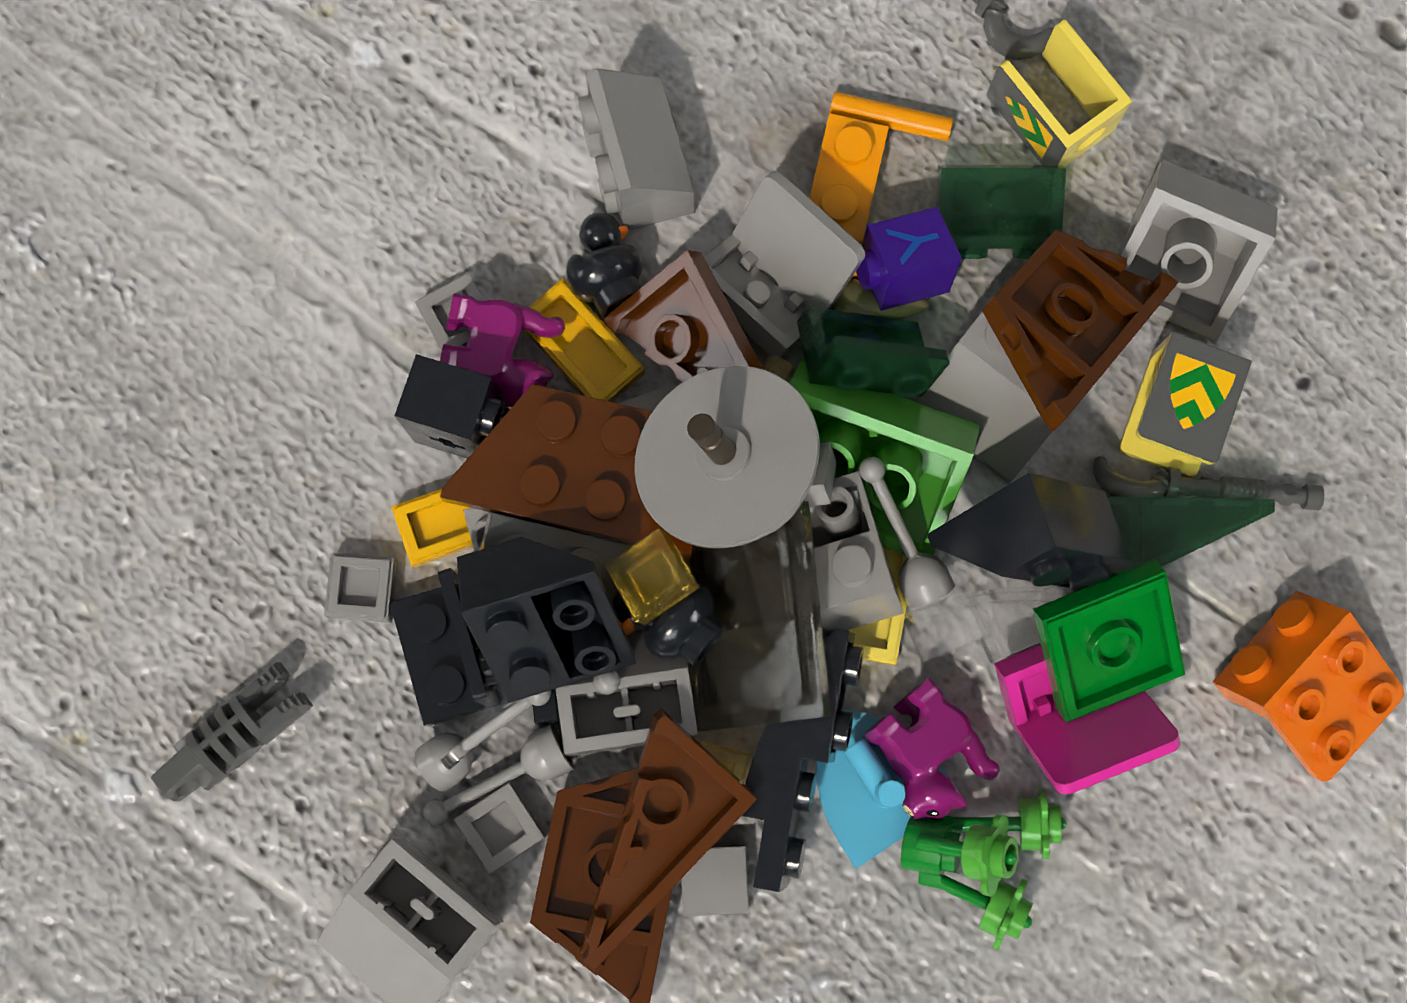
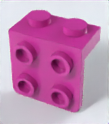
(1088, 747)

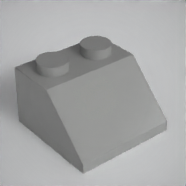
(1204, 240)
(988, 392)

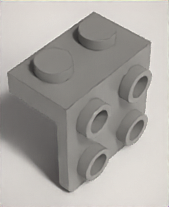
(781, 262)

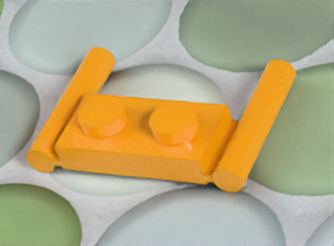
(854, 152)

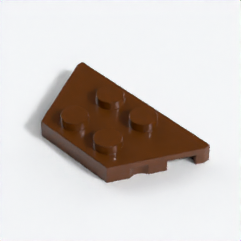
(1070, 319)
(561, 466)
(570, 877)

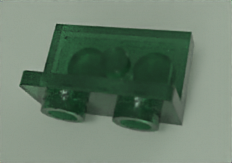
(1001, 206)
(868, 353)

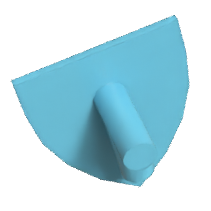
(863, 796)

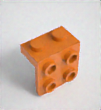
(1314, 682)

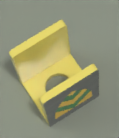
(1084, 79)
(1184, 405)

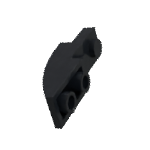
(781, 762)

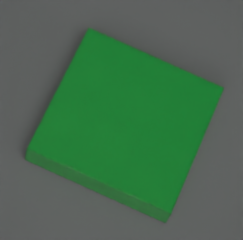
(1110, 641)

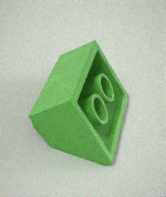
(919, 445)

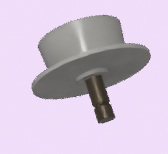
(727, 457)

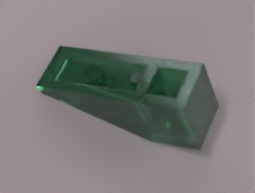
(1177, 526)

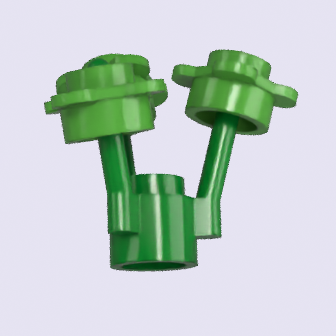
(985, 856)

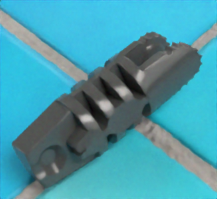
(230, 736)

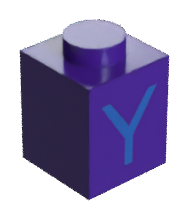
(908, 259)

